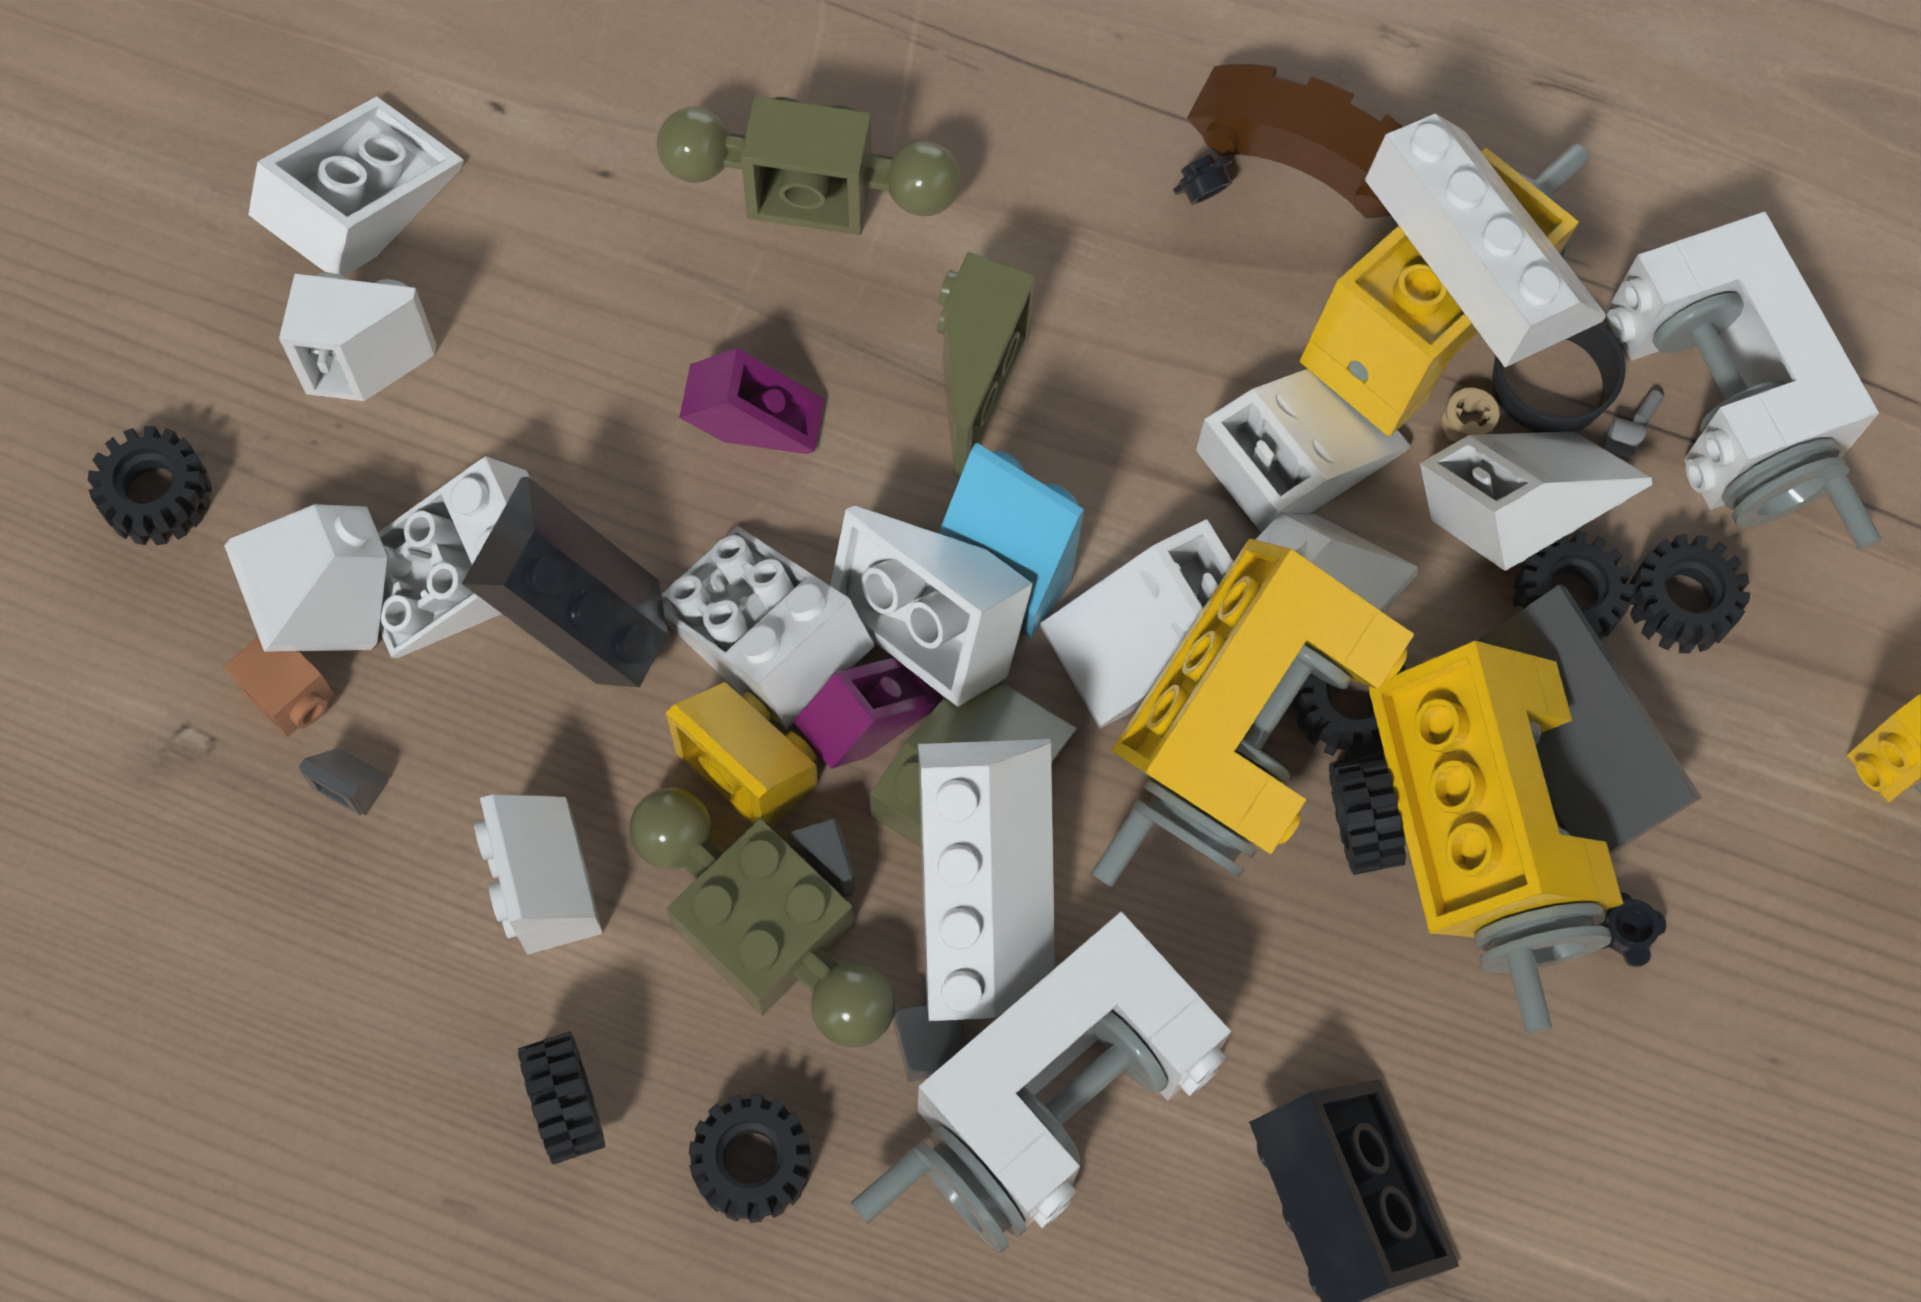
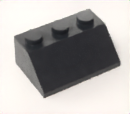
(570, 588)
(1352, 1193)

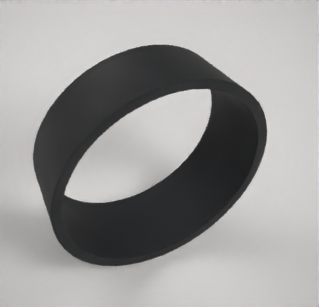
(1609, 358)

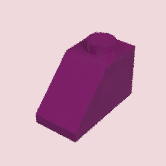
(751, 404)
(864, 710)

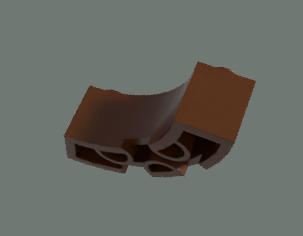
(1295, 124)

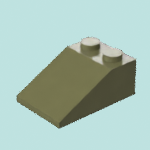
(984, 333)
(990, 716)

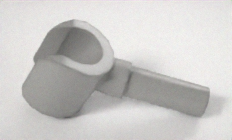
(1626, 436)

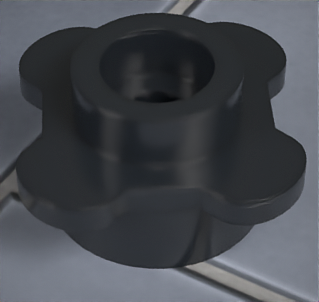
(1204, 179)
(1647, 927)

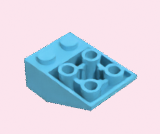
(1020, 523)

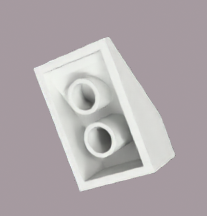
(350, 185)
(932, 601)

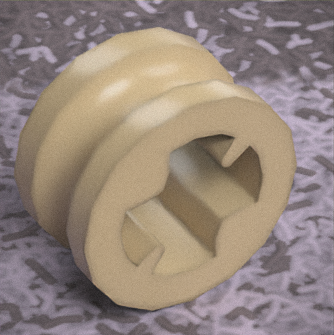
(1469, 401)

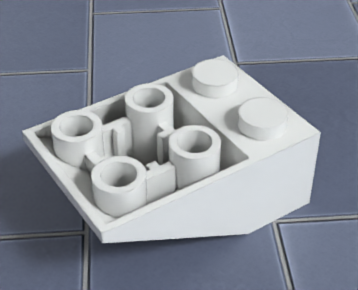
(1292, 447)
(1524, 490)
(432, 554)
(1135, 619)
(765, 623)

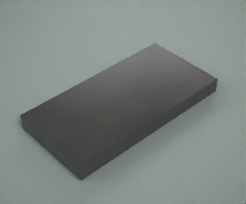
(1610, 764)

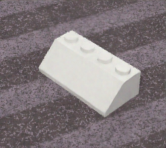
(1479, 240)
(986, 874)

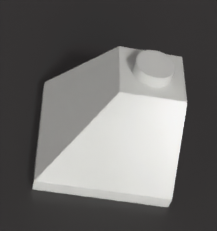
(1344, 556)
(313, 579)

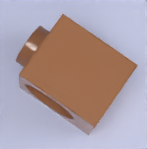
(281, 685)

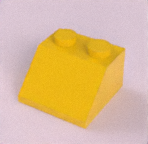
(742, 753)

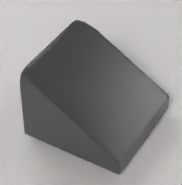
(344, 779)
(826, 853)
(926, 1043)

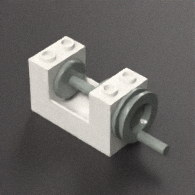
(1782, 372)
(995, 1143)

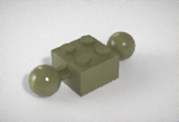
(808, 163)
(762, 917)

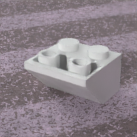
(353, 334)
(540, 870)

